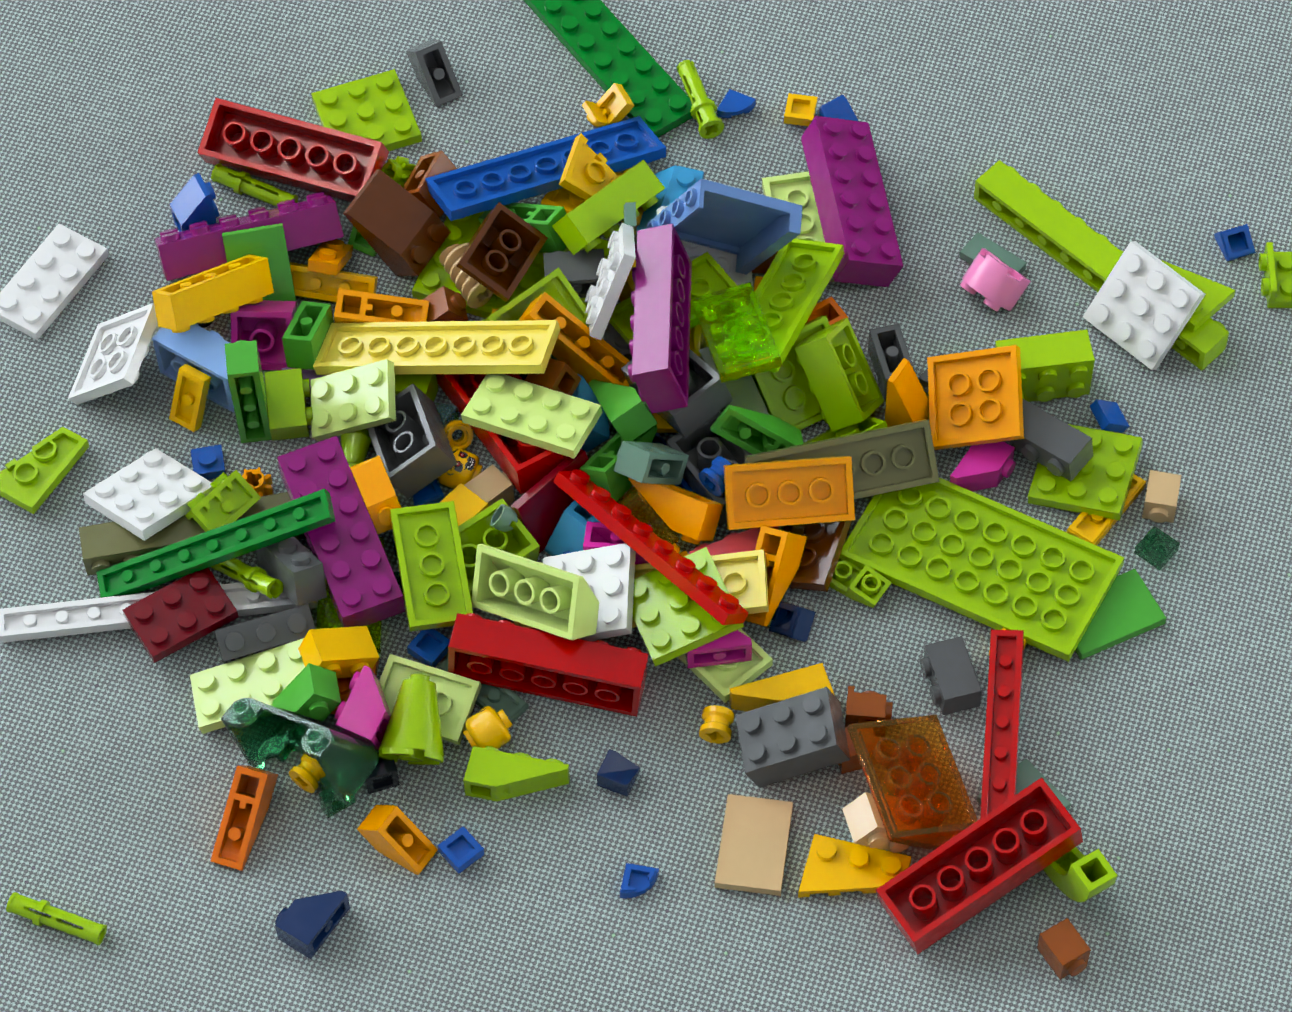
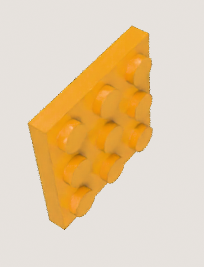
(975, 397)

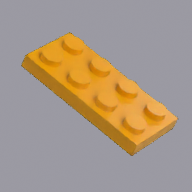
(789, 492)

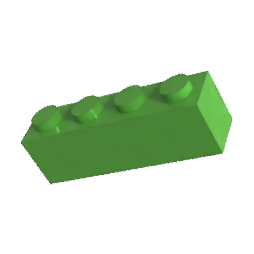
(248, 390)

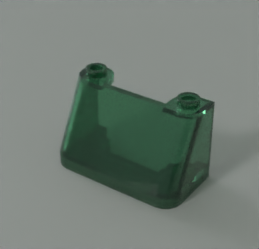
(271, 732)

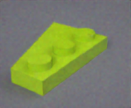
(1215, 298)
(39, 472)

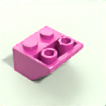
(366, 709)

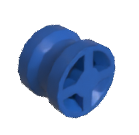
(713, 477)

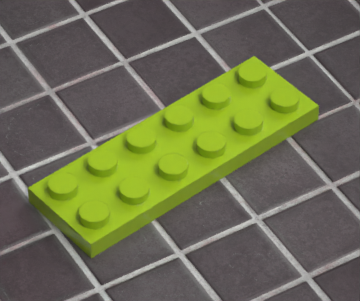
(794, 287)

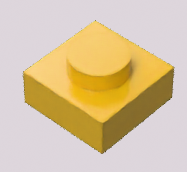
(800, 109)

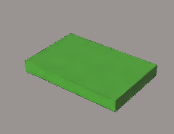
(269, 243)
(1121, 616)

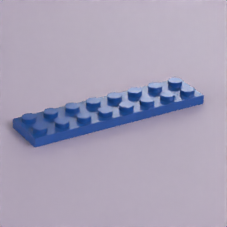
(539, 168)

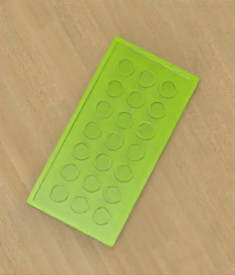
(985, 562)

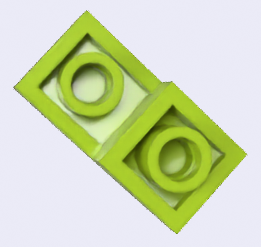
(859, 584)

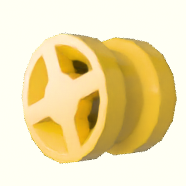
(716, 724)
(307, 773)

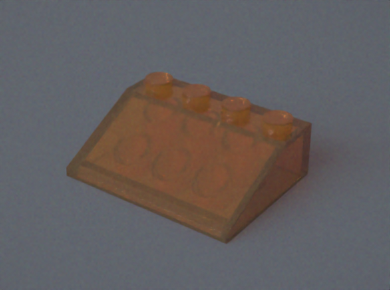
(913, 780)

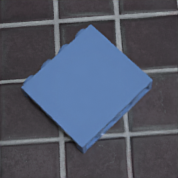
(732, 221)

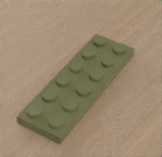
(881, 458)

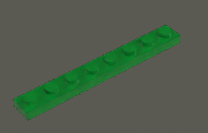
(217, 545)

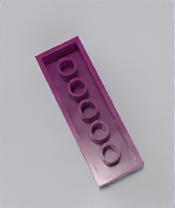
(852, 200)
(203, 244)
(661, 319)
(349, 548)

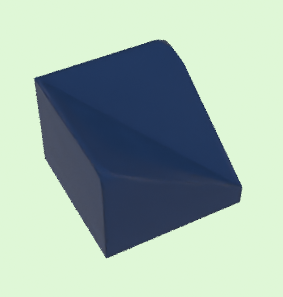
(792, 621)
(617, 773)

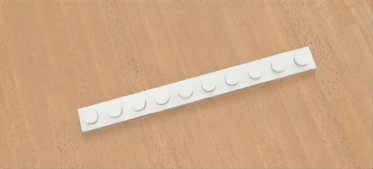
(107, 614)

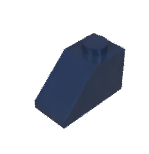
(311, 921)

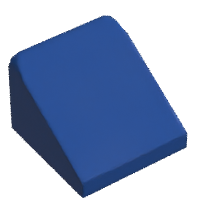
(838, 108)
(1235, 242)

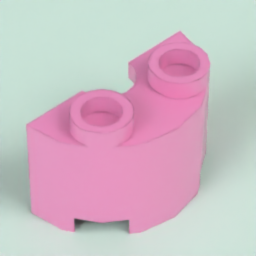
(995, 281)

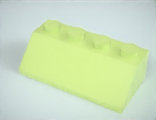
(533, 594)

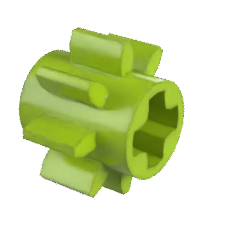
(398, 169)

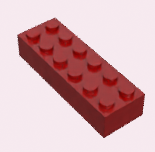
(290, 150)
(519, 461)
(547, 664)
(979, 865)

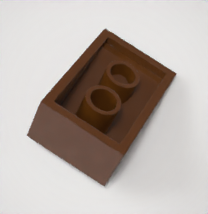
(396, 225)
(501, 251)

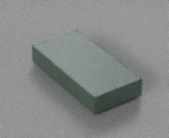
(979, 241)

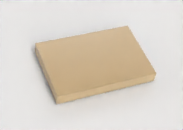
(754, 845)

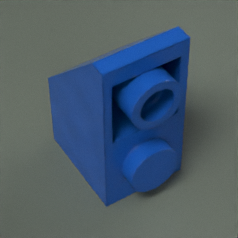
(194, 204)

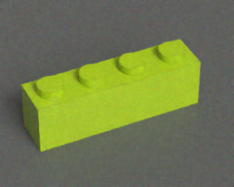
(605, 209)

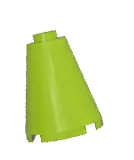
(414, 725)

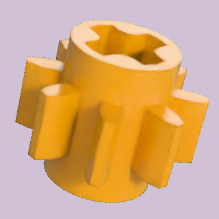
(258, 481)

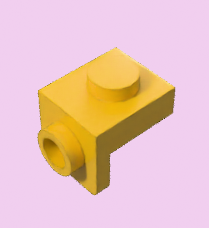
(610, 108)

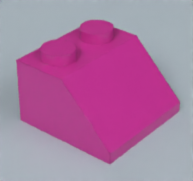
(265, 324)

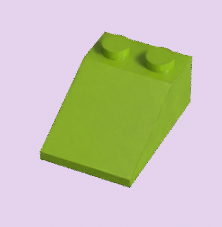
(553, 284)

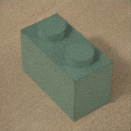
(651, 463)

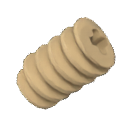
(470, 289)

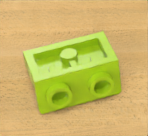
(1278, 277)
(225, 503)

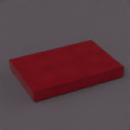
(545, 502)

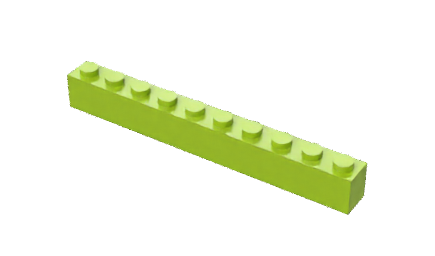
(1076, 247)

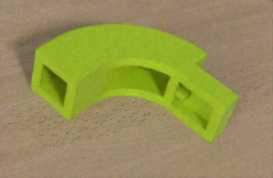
(1081, 875)

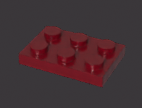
(180, 614)

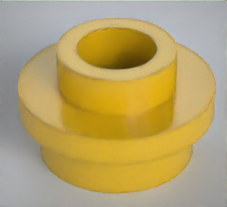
(467, 434)

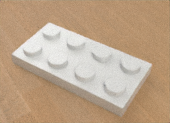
(49, 280)

